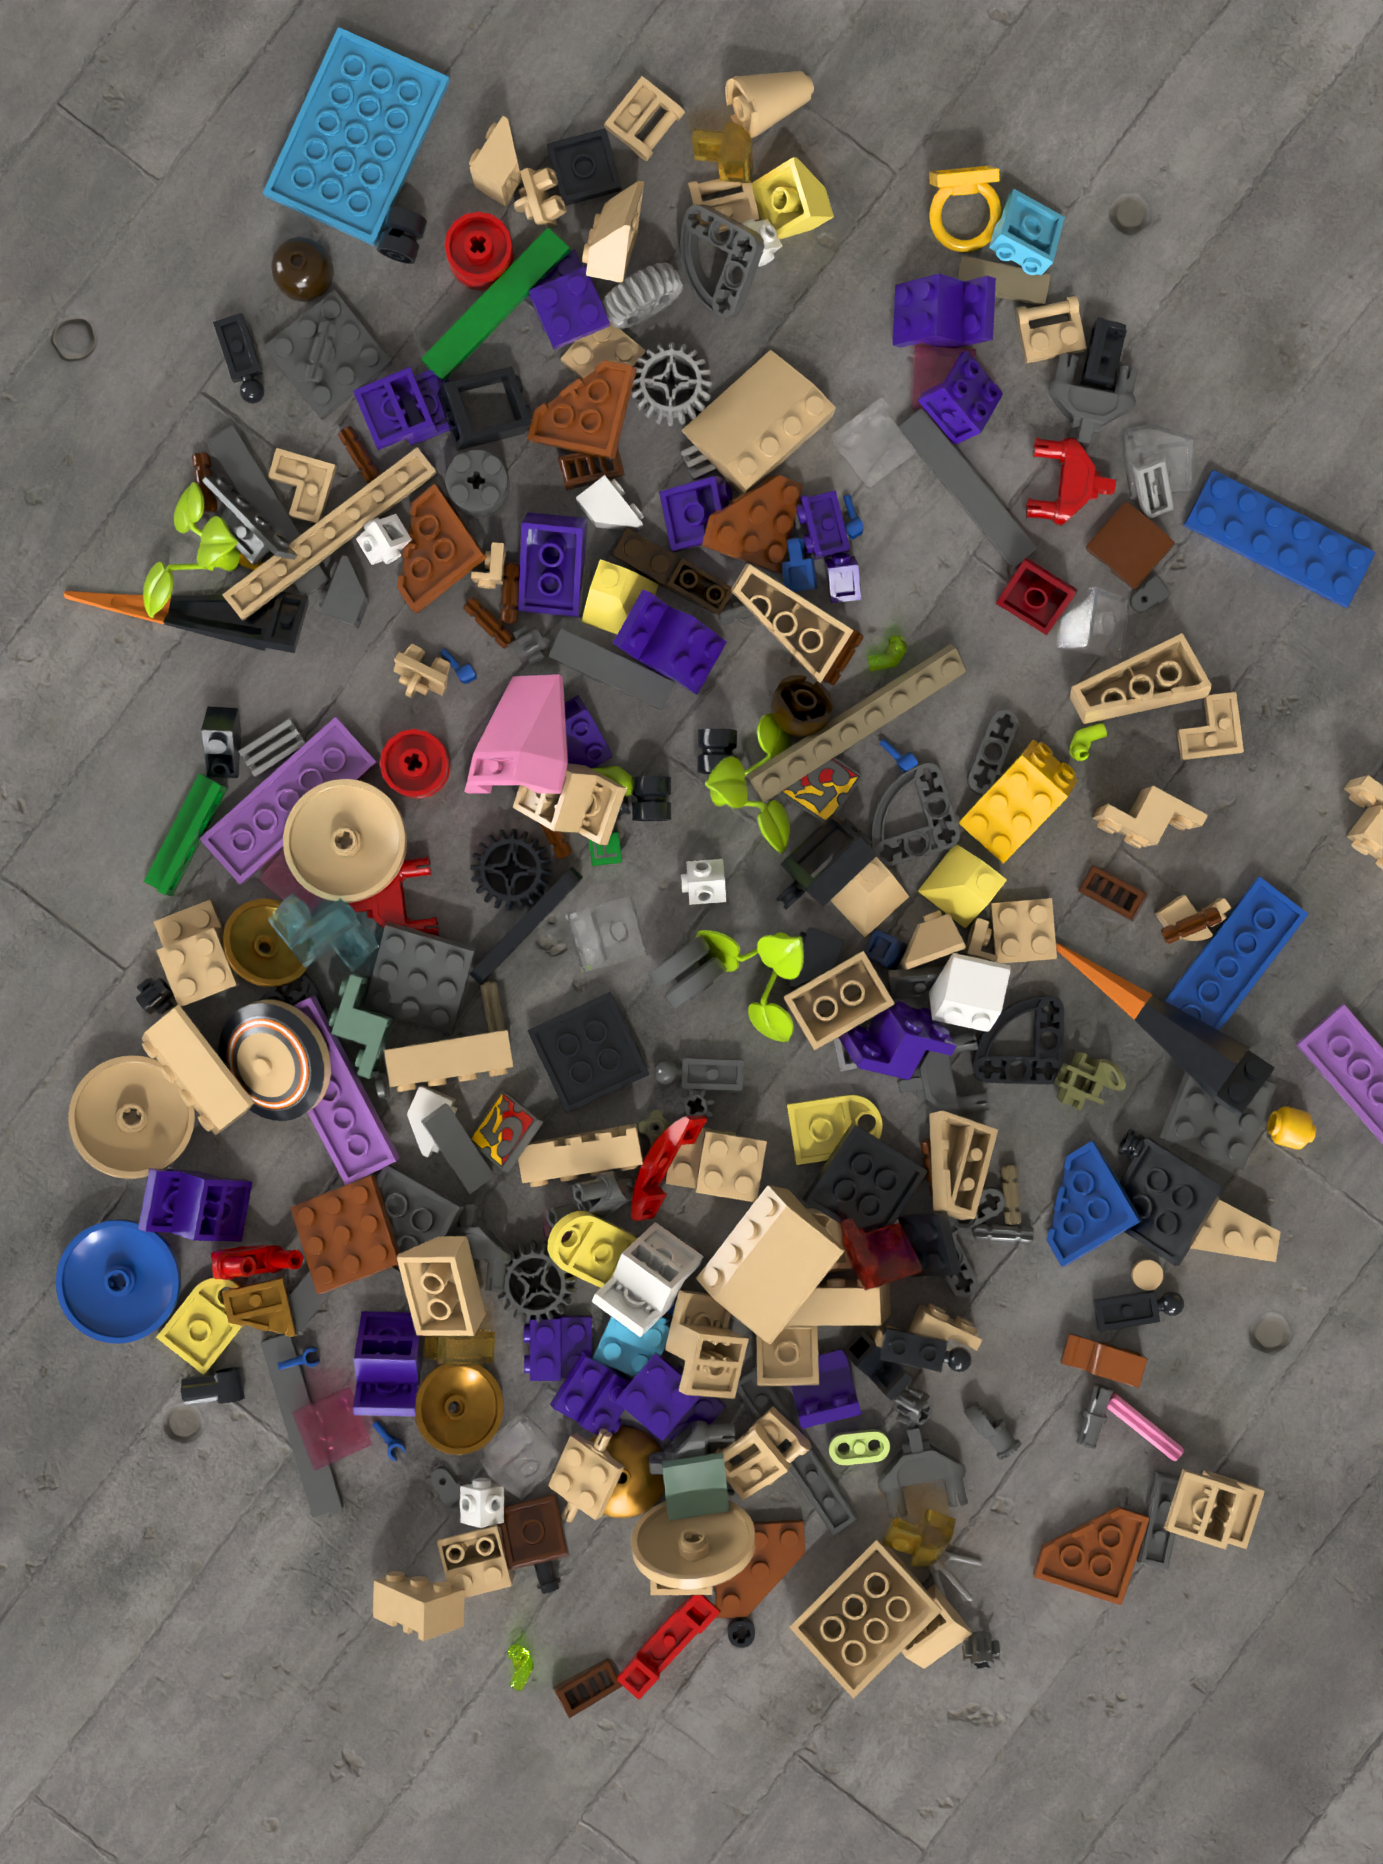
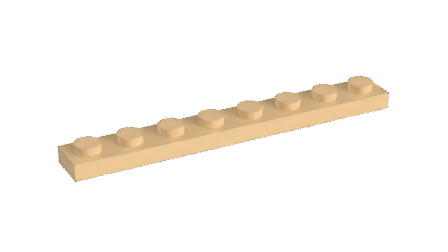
(330, 533)

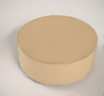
(1147, 1274)

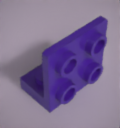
(963, 400)
(583, 737)
(834, 1395)

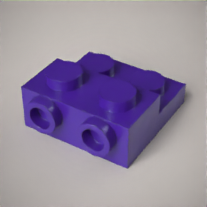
(689, 508)
(556, 1345)
(590, 1395)

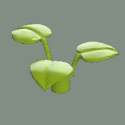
(215, 549)
(730, 788)
(777, 952)

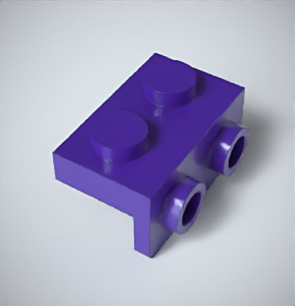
(823, 524)

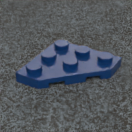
(1088, 1206)

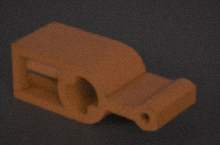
(1104, 1360)

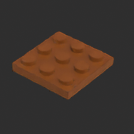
(346, 1235)

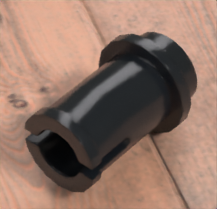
(547, 1578)

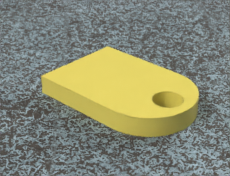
(822, 1123)
(592, 1248)
(201, 1326)

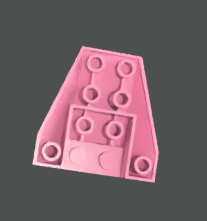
(523, 739)

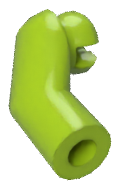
(1083, 738)
(618, 775)

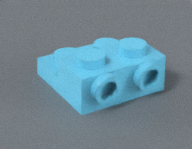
(1027, 233)
(628, 1351)

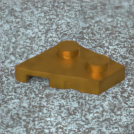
(261, 1306)

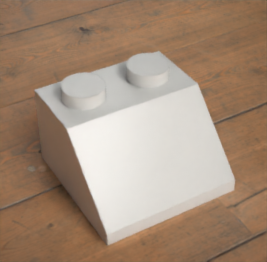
(969, 992)

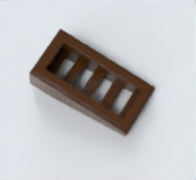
(581, 480)
(1118, 883)
(593, 1697)

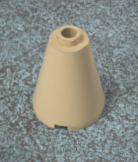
(766, 98)

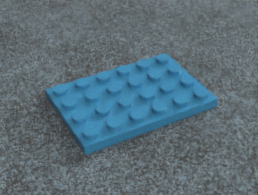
(356, 136)

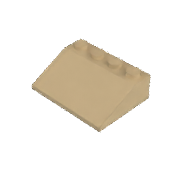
(759, 422)
(770, 1263)
(866, 1618)

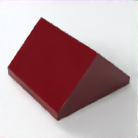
(1036, 596)

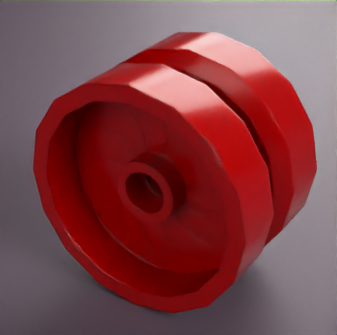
(464, 241)
(398, 759)

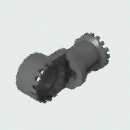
(995, 1431)

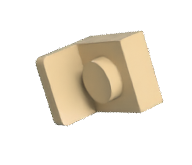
(495, 563)
(979, 936)

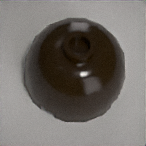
(302, 269)
(801, 706)

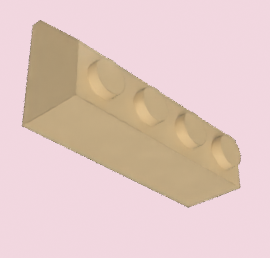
(196, 1071)

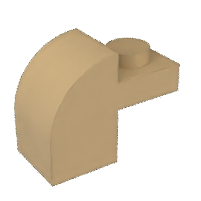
(1182, 908)

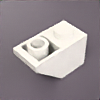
(607, 508)
(423, 1104)

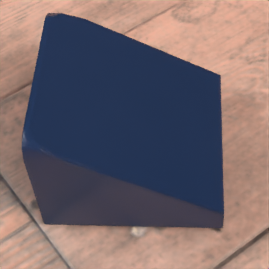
(885, 949)

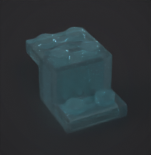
(328, 930)

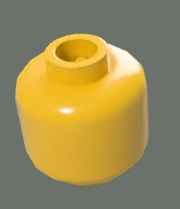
(1291, 1127)

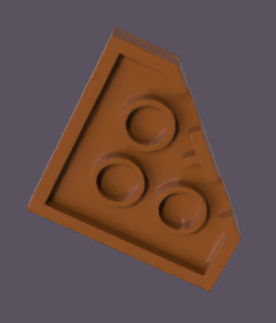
(587, 412)
(756, 524)
(439, 550)
(776, 1552)
(1095, 1555)

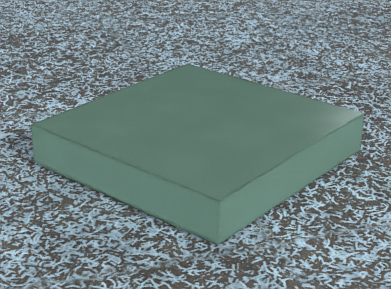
(695, 1486)

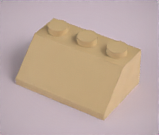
(614, 235)
(838, 1000)
(442, 1287)

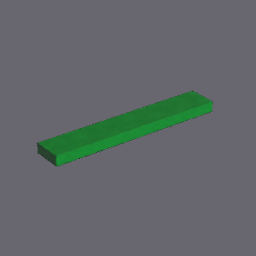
(495, 305)

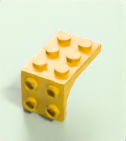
(1020, 801)

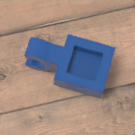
(799, 572)

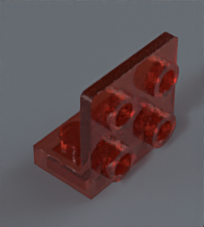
(879, 1254)

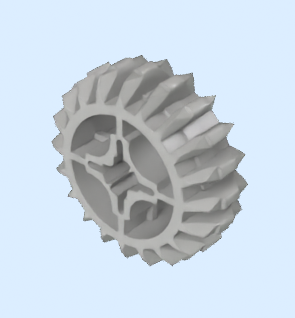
(642, 295)
(684, 384)

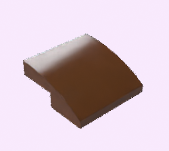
(1130, 545)

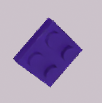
(568, 303)
(944, 311)
(403, 408)
(669, 642)
(897, 1041)
(195, 1205)
(386, 1365)
(658, 1404)

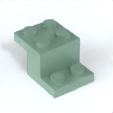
(362, 1025)

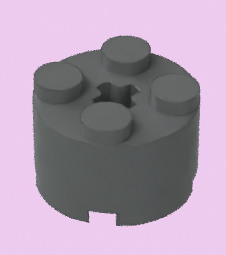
(465, 470)

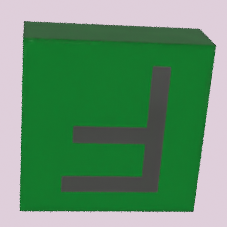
(606, 854)

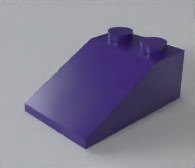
(552, 563)

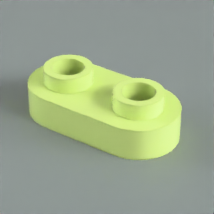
(858, 1447)

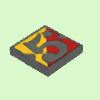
(823, 789)
(505, 1131)

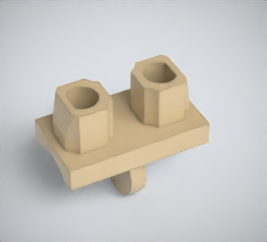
(535, 198)
(419, 676)

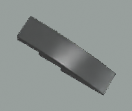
(610, 669)

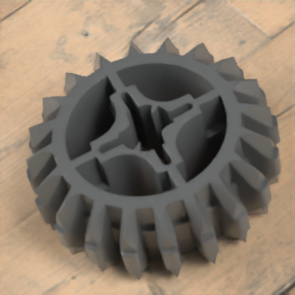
(548, 1288)

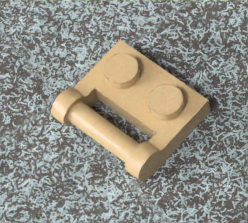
(635, 113)
(736, 206)
(1053, 339)
(777, 1430)
(757, 1469)

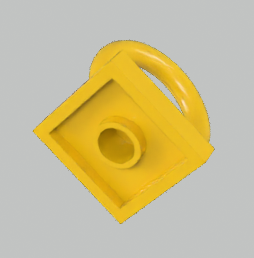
(964, 182)

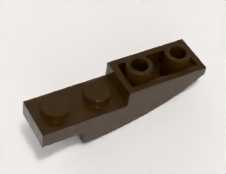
(672, 572)

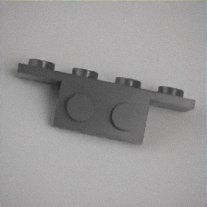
(247, 526)

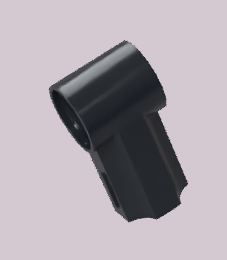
(221, 1386)

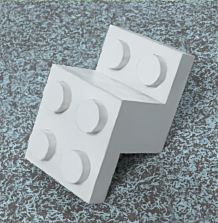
(647, 1279)

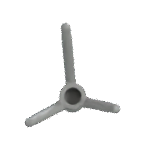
(940, 1564)

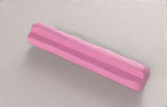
(1145, 1427)

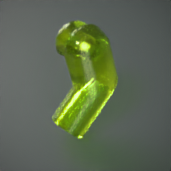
(892, 655)
(523, 1665)

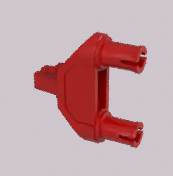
(1077, 481)
(390, 902)
(253, 1260)

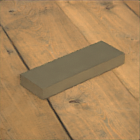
(1011, 281)

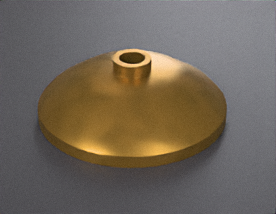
(241, 940)
(477, 1411)
(640, 1489)

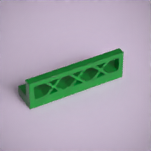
(185, 835)

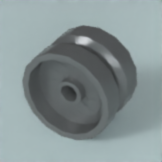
(689, 974)

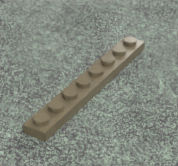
(857, 723)

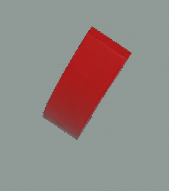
(647, 1193)
(666, 1643)

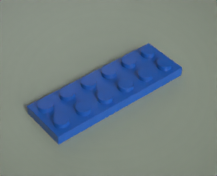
(1279, 539)
(1237, 954)

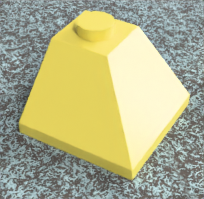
(792, 199)
(613, 596)
(962, 885)

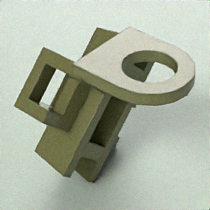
(1077, 1076)

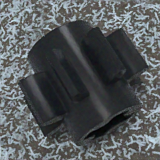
(154, 995)

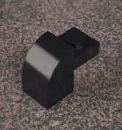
(887, 1375)

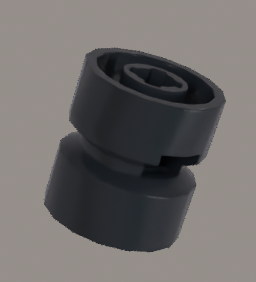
(402, 235)
(715, 746)
(651, 798)

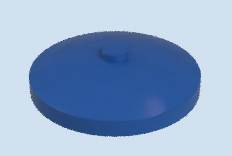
(118, 1281)

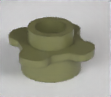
(655, 1119)

